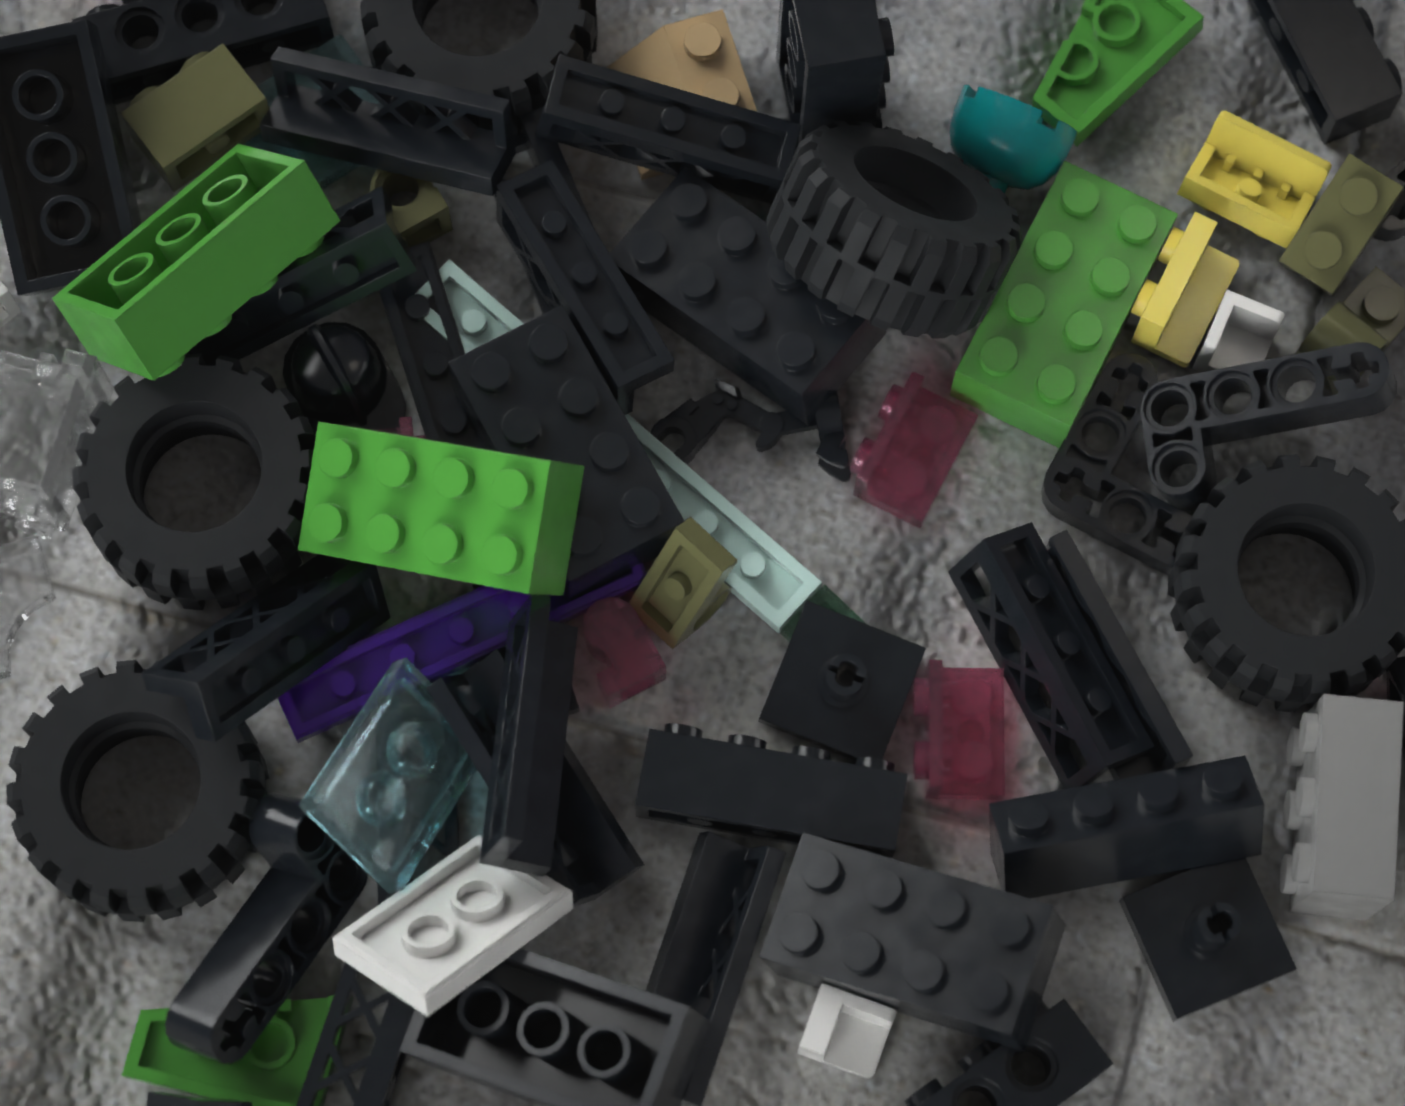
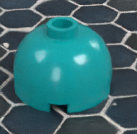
(1007, 139)

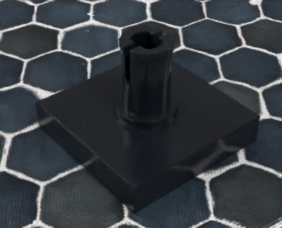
(841, 684)
(1207, 936)

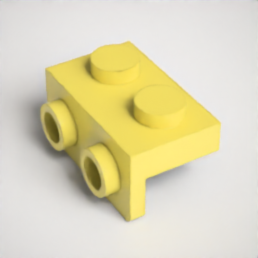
(1254, 179)
(1188, 294)

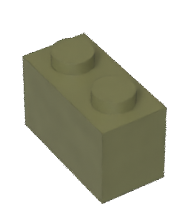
(196, 116)
(1341, 225)

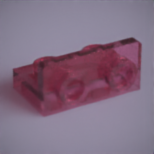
(912, 452)
(962, 732)

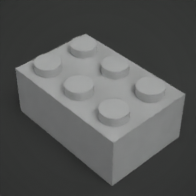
(1343, 807)

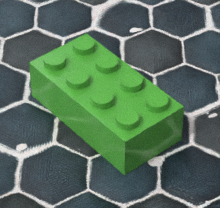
(197, 261)
(1062, 304)
(441, 509)

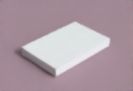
(450, 927)

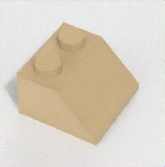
(692, 57)

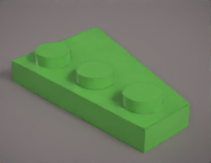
(1111, 57)
(265, 1076)

